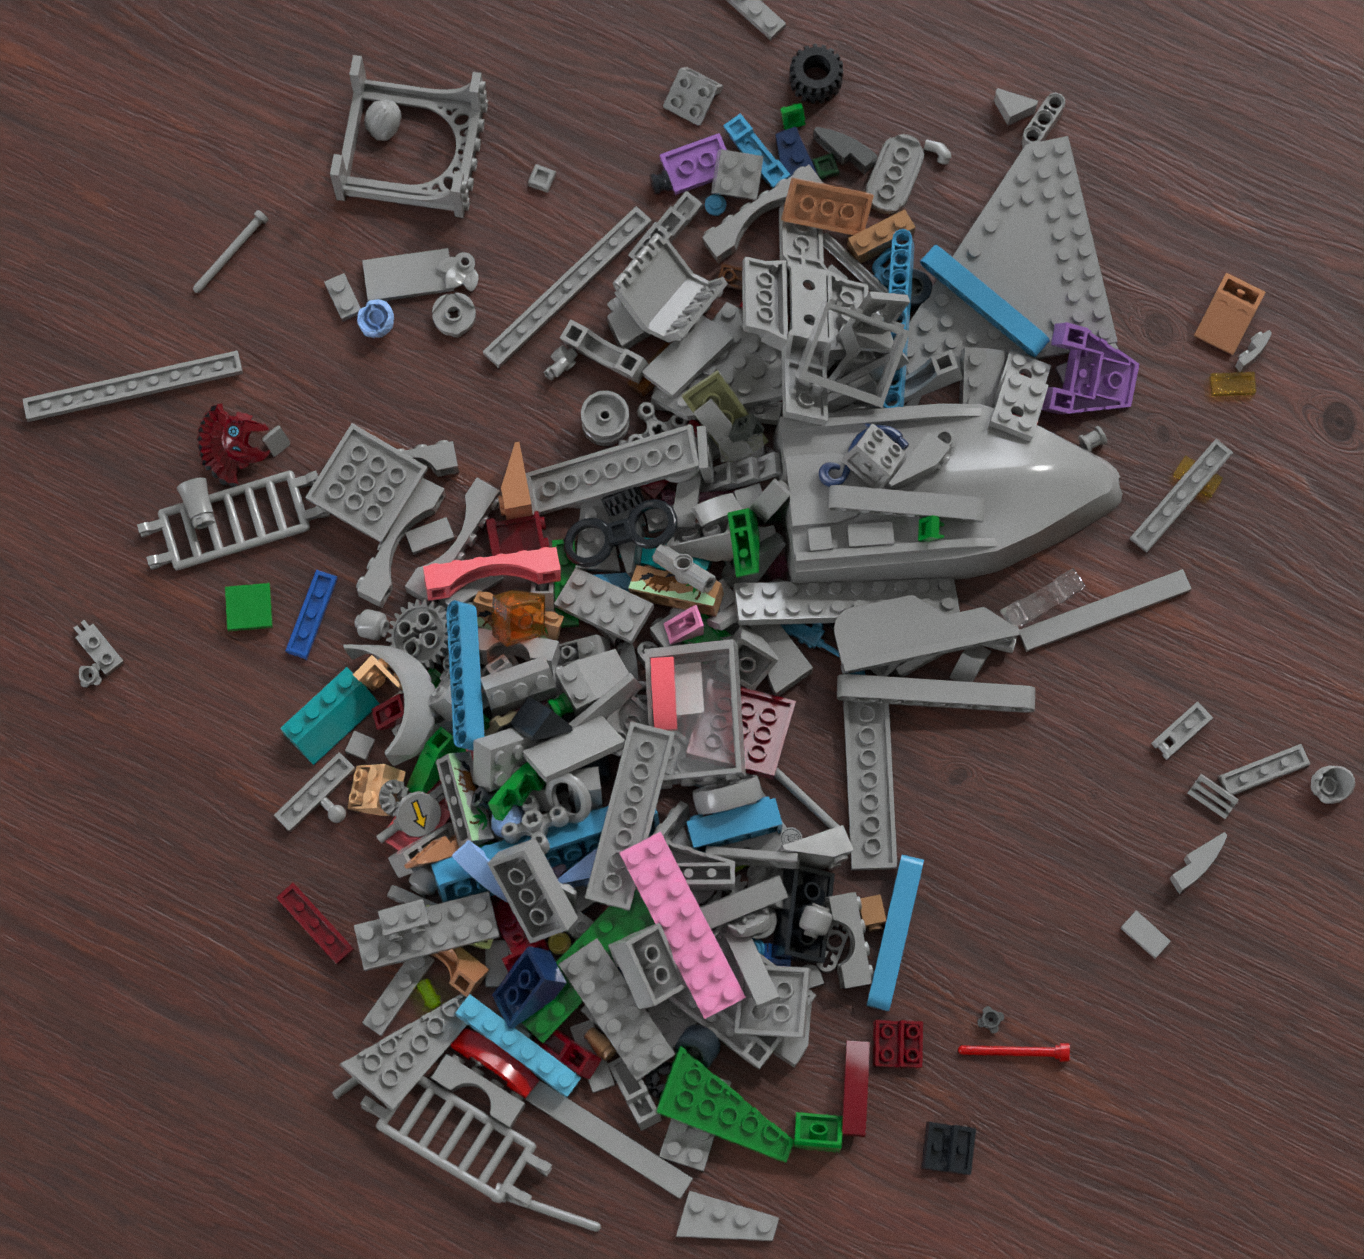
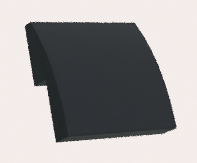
(948, 1148)

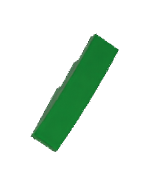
(515, 791)

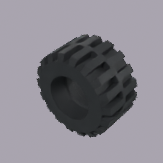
(816, 58)

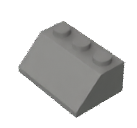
(981, 375)
(514, 685)
(648, 966)

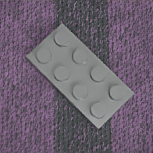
(604, 605)
(687, 1144)

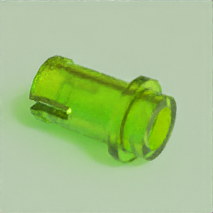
(428, 994)

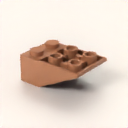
(1229, 314)

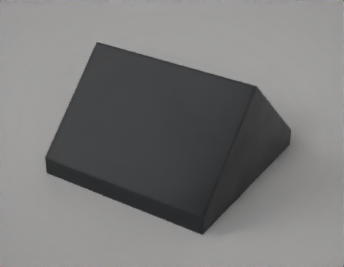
(538, 721)

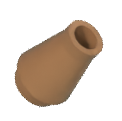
(600, 1044)

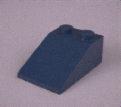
(528, 986)

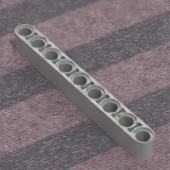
(935, 693)

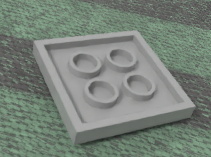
(781, 1018)

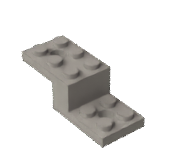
(865, 341)
(1020, 395)

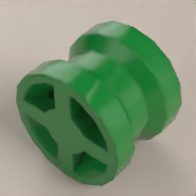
(560, 705)

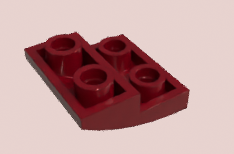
(898, 1044)

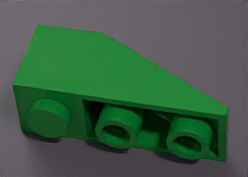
(426, 772)

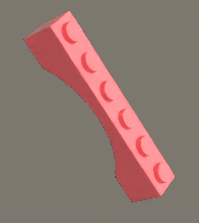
(447, 578)

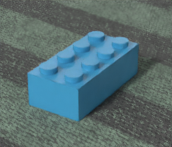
(734, 825)

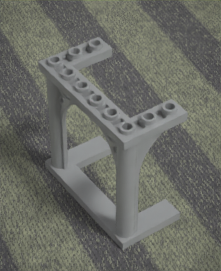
(465, 101)

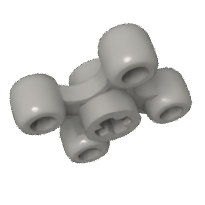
(652, 423)
(535, 823)

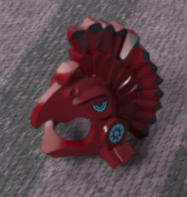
(226, 445)

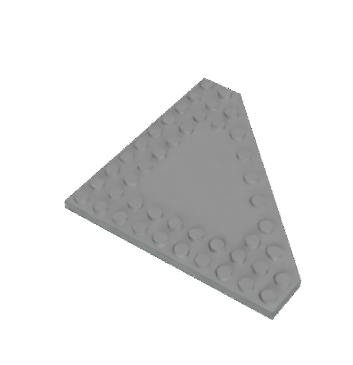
(1031, 252)

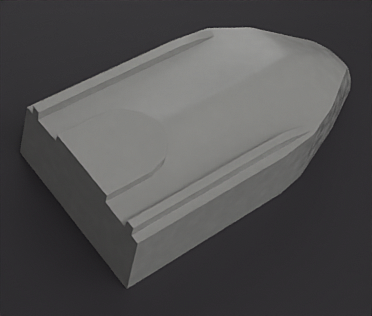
(1031, 493)

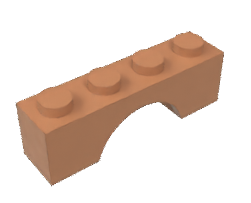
(464, 969)

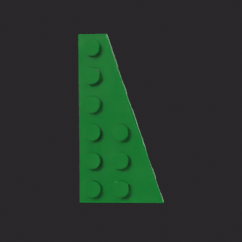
(710, 1105)

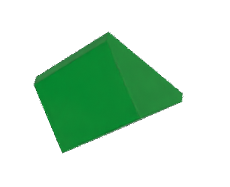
(818, 1132)

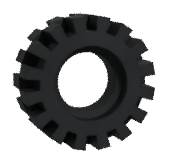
(622, 501)

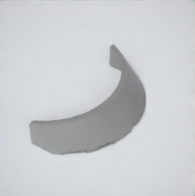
(417, 690)

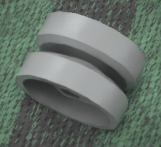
(605, 405)

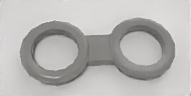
(548, 799)

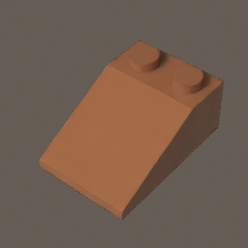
(515, 493)

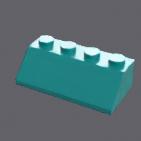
(329, 716)

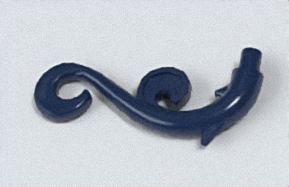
(824, 470)

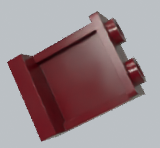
(517, 534)

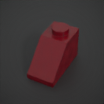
(389, 712)

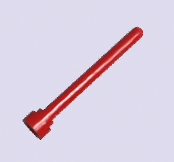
(1060, 1051)

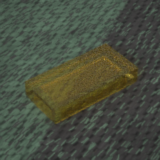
(1233, 384)

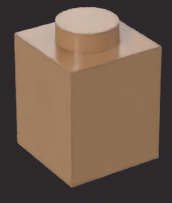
(873, 913)

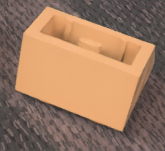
(367, 786)

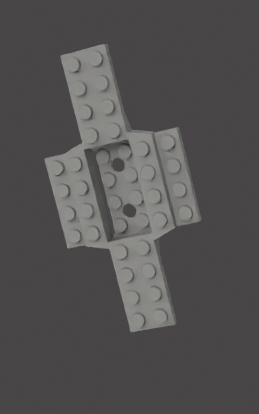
(766, 313)

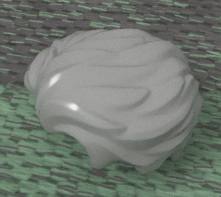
(382, 119)
(1332, 784)

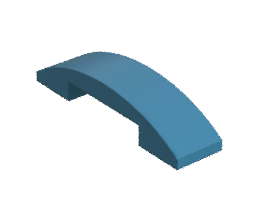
(749, 143)

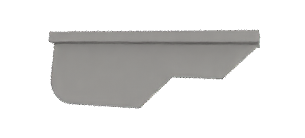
(911, 630)

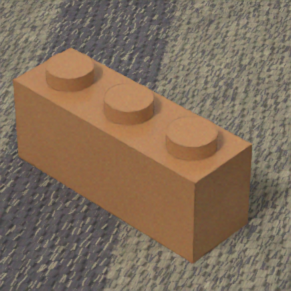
(878, 237)

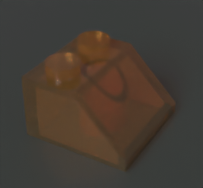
(518, 616)

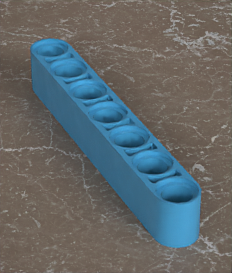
(984, 301)
(464, 674)
(895, 933)

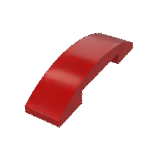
(489, 1054)

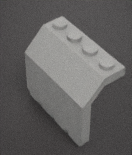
(664, 291)

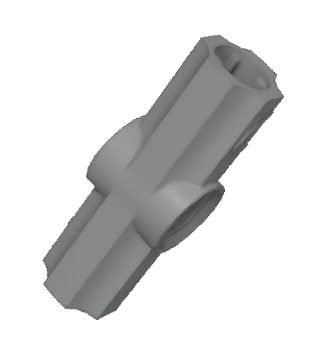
(684, 569)

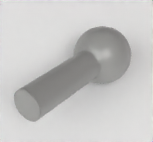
(345, 1087)

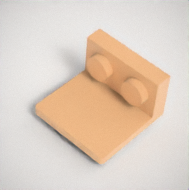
(374, 672)

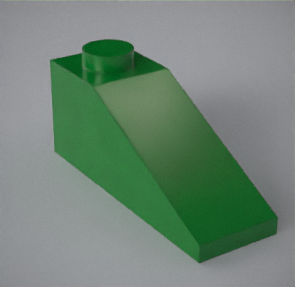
(745, 541)

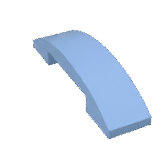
(475, 863)

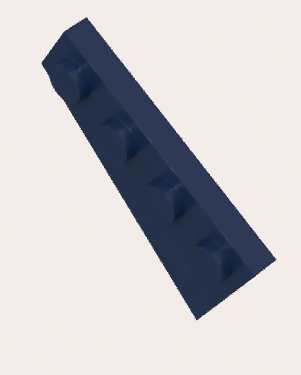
(792, 150)

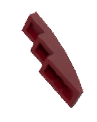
(855, 1089)

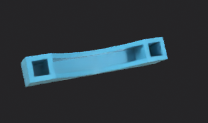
(517, 1045)

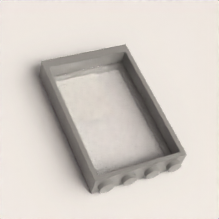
(709, 713)

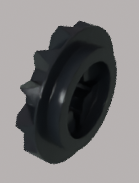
(652, 1079)

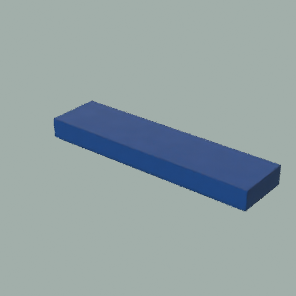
(311, 614)

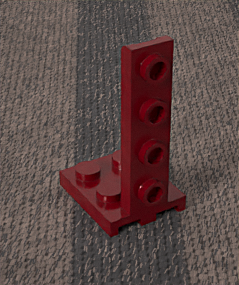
(512, 932)

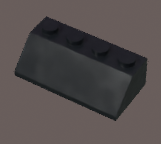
(802, 888)

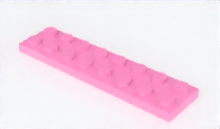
(684, 925)

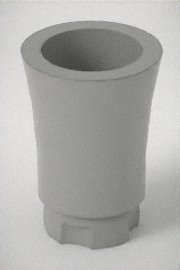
(197, 502)

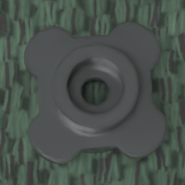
(984, 1020)

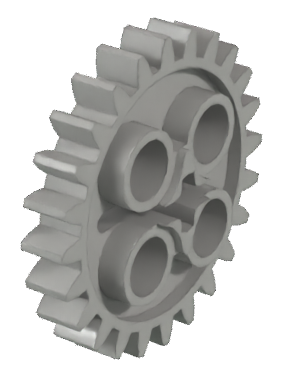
(421, 633)

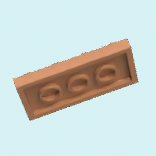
(826, 206)

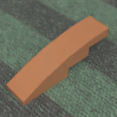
(434, 851)

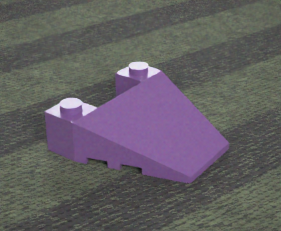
(1094, 375)

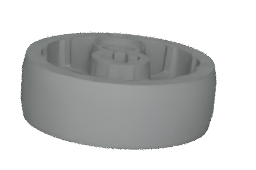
(727, 795)

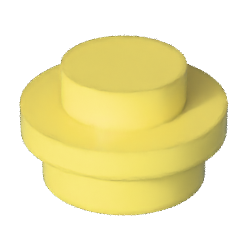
(559, 943)

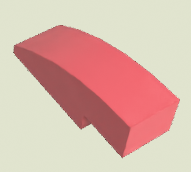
(664, 693)

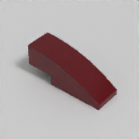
(570, 1053)

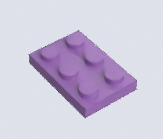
(692, 164)

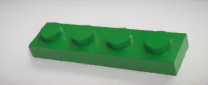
(567, 569)

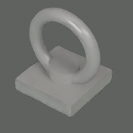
(705, 455)

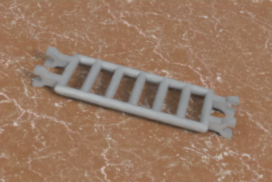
(304, 517)
(441, 1160)

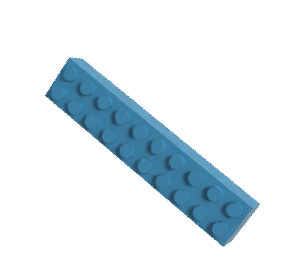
(572, 841)

